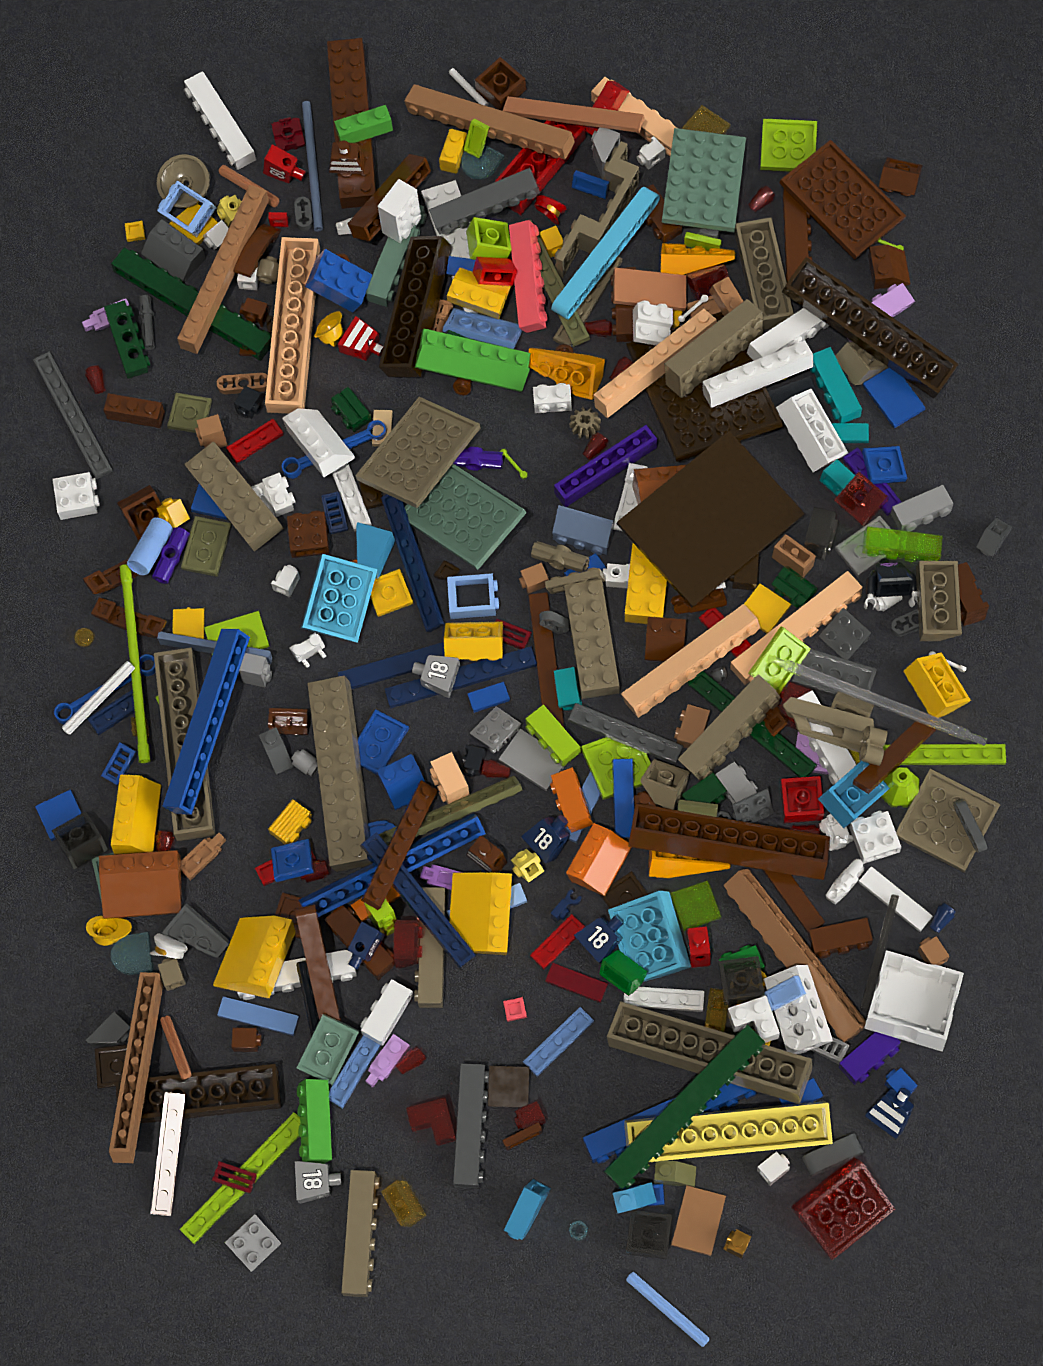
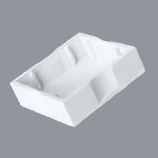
(914, 1001)

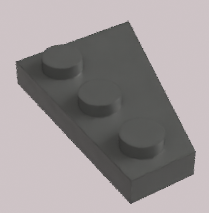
(194, 930)

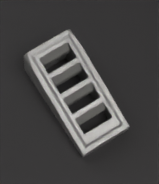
(837, 1043)

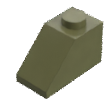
(674, 1173)

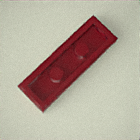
(576, 983)

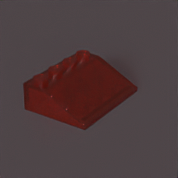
(843, 1208)

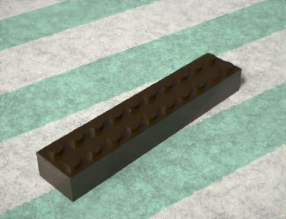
(870, 327)

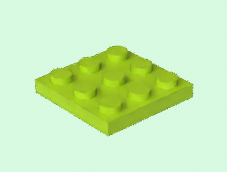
(787, 143)
(599, 760)

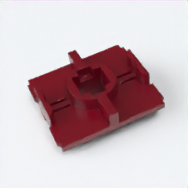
(284, 142)

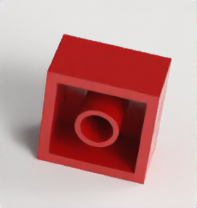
(801, 799)

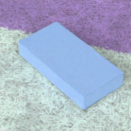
(785, 993)

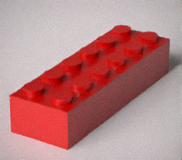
(541, 164)

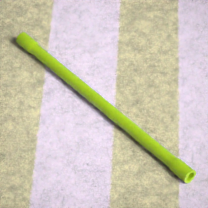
(143, 746)

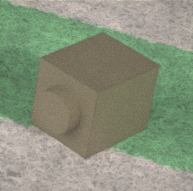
(171, 974)

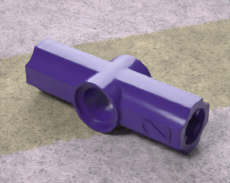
(475, 459)
(174, 545)

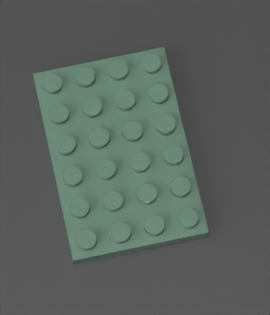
(704, 180)
(465, 516)

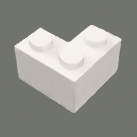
(755, 1014)

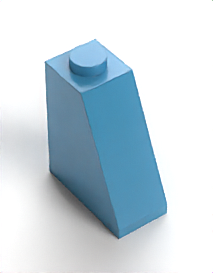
(373, 546)
(634, 1197)
(526, 1209)

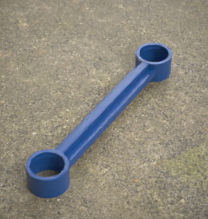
(350, 442)
(76, 705)

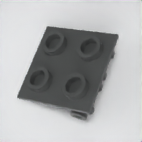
(845, 634)
(753, 807)

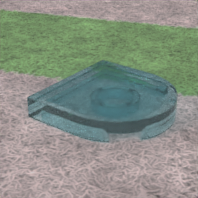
(484, 166)
(132, 954)

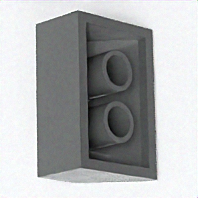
(172, 251)

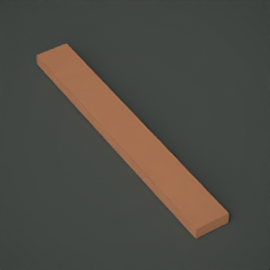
(574, 114)

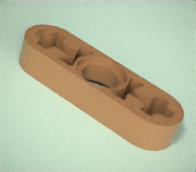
(237, 378)

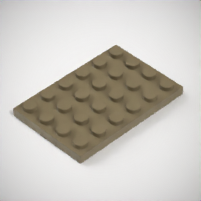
(418, 452)

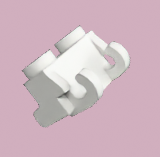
(308, 648)
(838, 835)

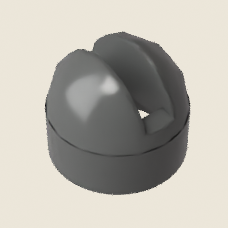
(719, 673)

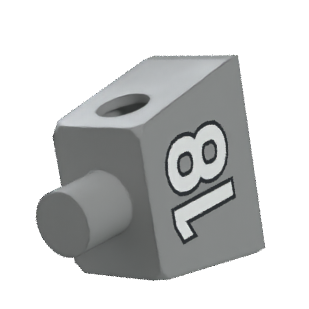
(438, 673)
(314, 1181)

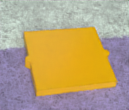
(189, 622)

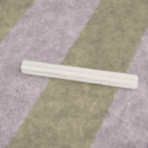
(112, 683)

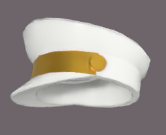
(168, 947)

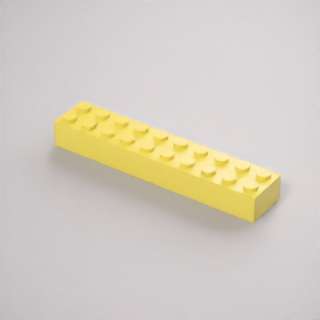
(745, 1130)

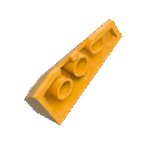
(683, 260)
(578, 370)
(672, 865)

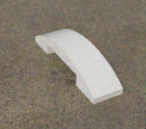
(628, 498)

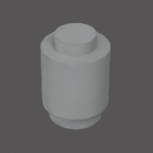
(305, 762)

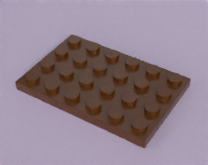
(842, 199)

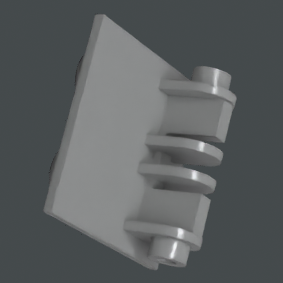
(496, 729)
(252, 1242)

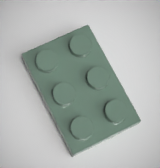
(327, 1049)

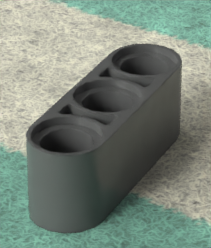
(832, 1155)

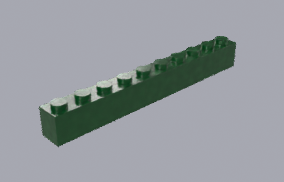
(182, 297)
(684, 1107)

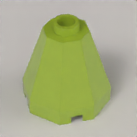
(903, 788)

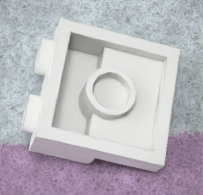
(651, 322)
(274, 494)

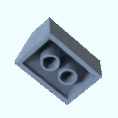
(582, 530)

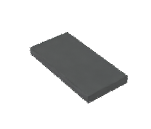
(839, 668)

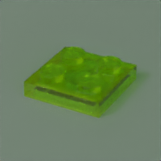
(695, 905)

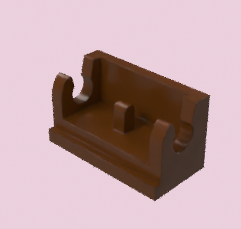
(289, 721)

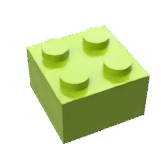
(488, 239)

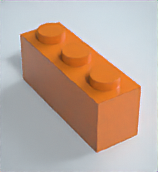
(571, 799)

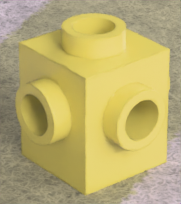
(227, 209)
(527, 865)

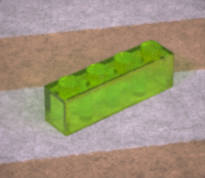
(901, 544)

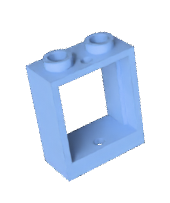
(201, 216)
(472, 611)

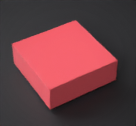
(515, 1009)

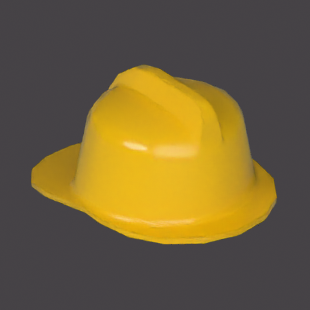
(330, 329)
(107, 930)

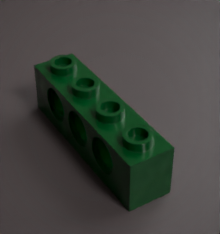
(115, 313)

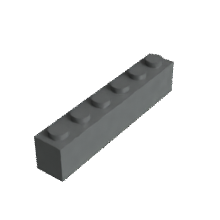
(484, 201)
(469, 1126)

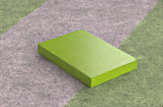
(249, 624)
(784, 646)

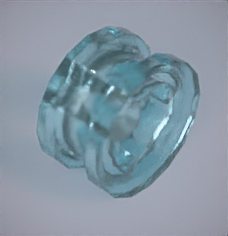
(582, 1236)

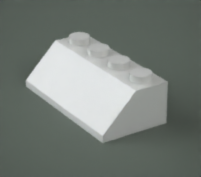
(811, 430)
(317, 440)

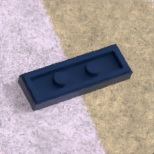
(113, 713)

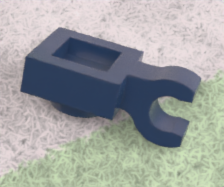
(562, 909)

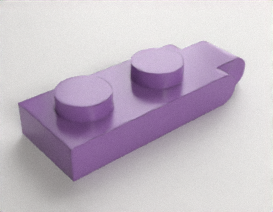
(438, 876)

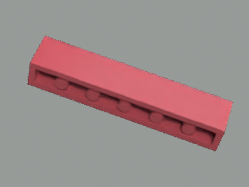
(528, 278)

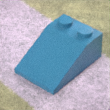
(846, 800)

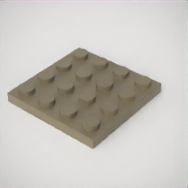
(933, 822)

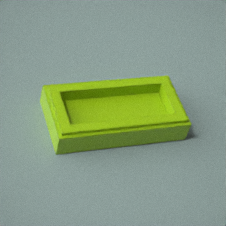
(476, 138)
(692, 240)

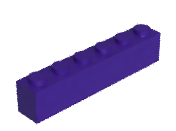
(605, 466)

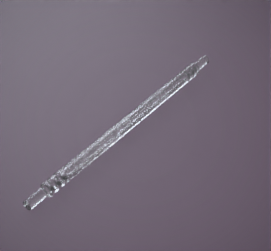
(877, 700)

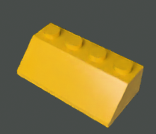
(135, 815)

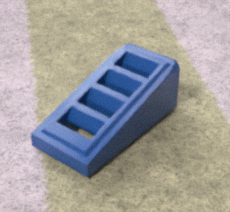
(113, 760)

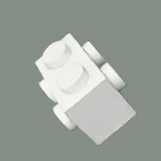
(552, 398)

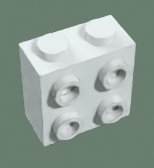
(75, 495)
(875, 836)

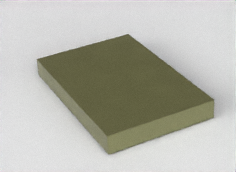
(206, 546)

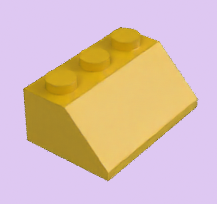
(477, 297)
(474, 640)
(936, 685)

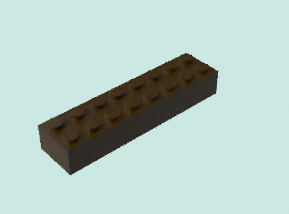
(415, 304)
(214, 1092)

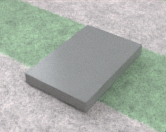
(851, 549)
(530, 760)

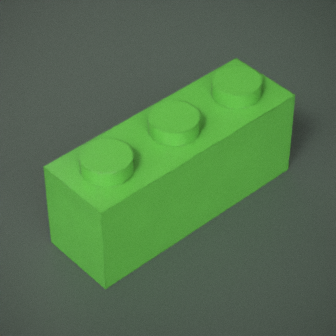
(364, 125)

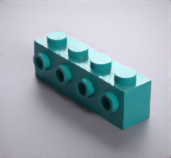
(835, 386)

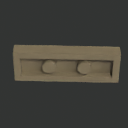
(557, 583)

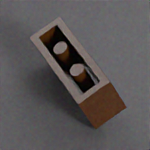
(661, 231)
(134, 410)
(840, 938)

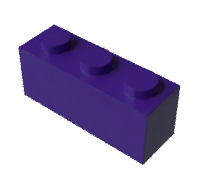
(869, 1056)

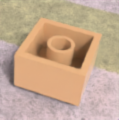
(449, 777)

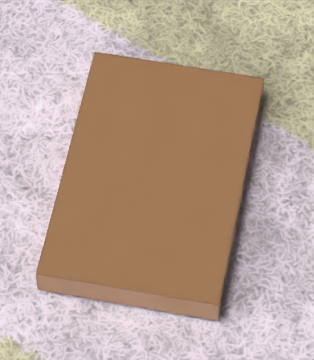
(698, 1220)

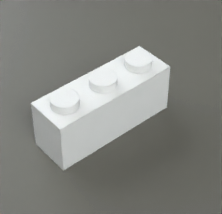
(386, 1012)

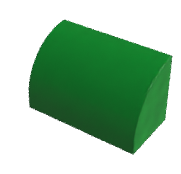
(622, 972)

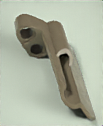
(848, 729)

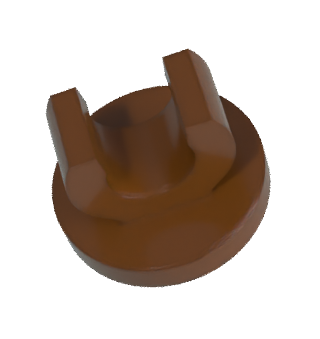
(462, 386)

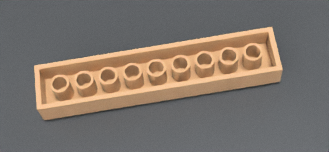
(291, 327)

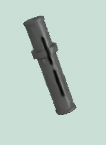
(146, 320)

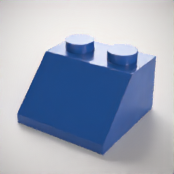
(400, 780)

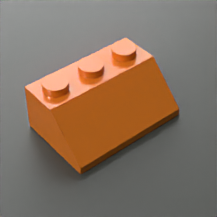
(598, 859)

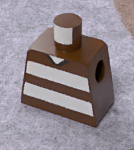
(346, 158)
(486, 855)

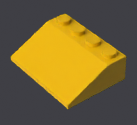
(482, 910)
(255, 955)

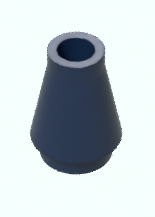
(942, 917)

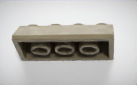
(938, 600)

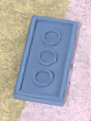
(483, 328)

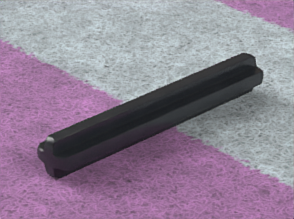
(308, 996)

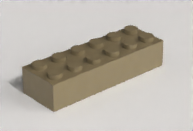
(763, 270)
(714, 348)
(234, 496)
(591, 639)
(729, 728)

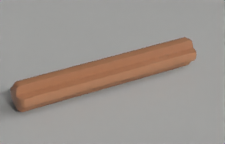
(244, 183)
(175, 1047)

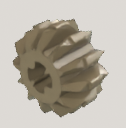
(583, 428)

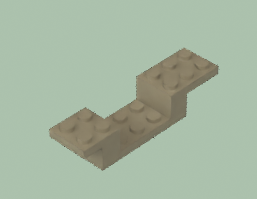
(586, 232)

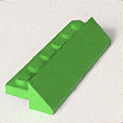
(472, 360)

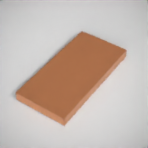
(658, 288)

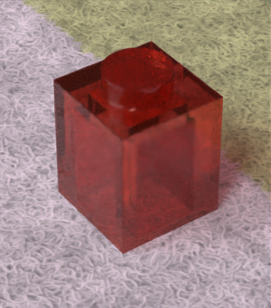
(529, 1116)

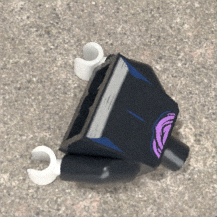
(890, 580)

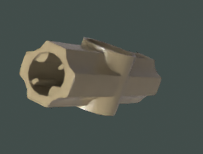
(560, 557)

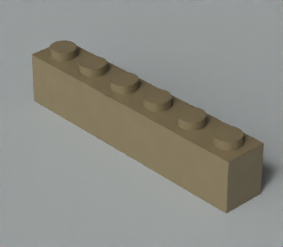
(431, 965)
(359, 1233)

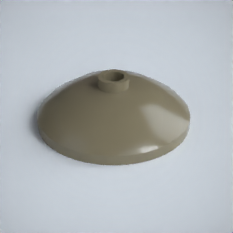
(183, 169)

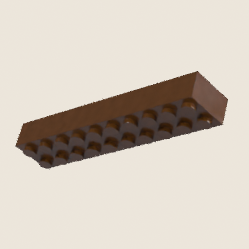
(349, 98)
(729, 841)

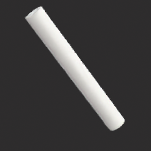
(468, 87)

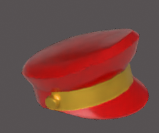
(549, 207)

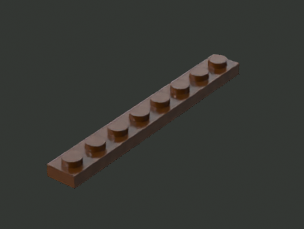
(399, 845)

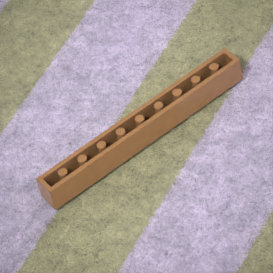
(502, 125)
(222, 269)
(793, 951)
(136, 1068)

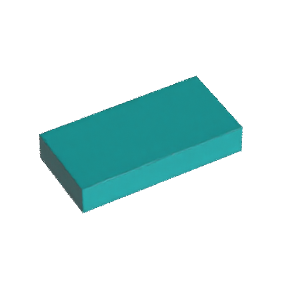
(852, 432)

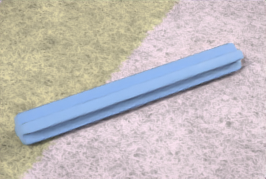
(666, 1308)

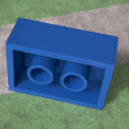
(338, 280)

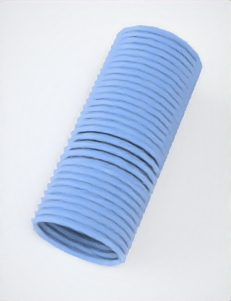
(149, 546)

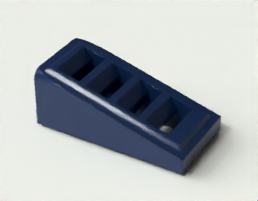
(331, 501)

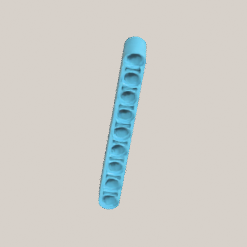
(605, 253)

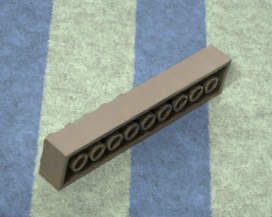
(177, 700)
(339, 772)
(694, 1046)

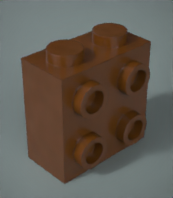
(308, 534)

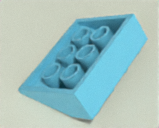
(339, 598)
(652, 935)

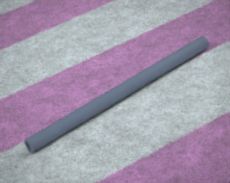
(312, 166)

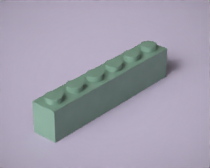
(389, 267)

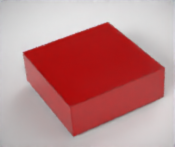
(278, 219)

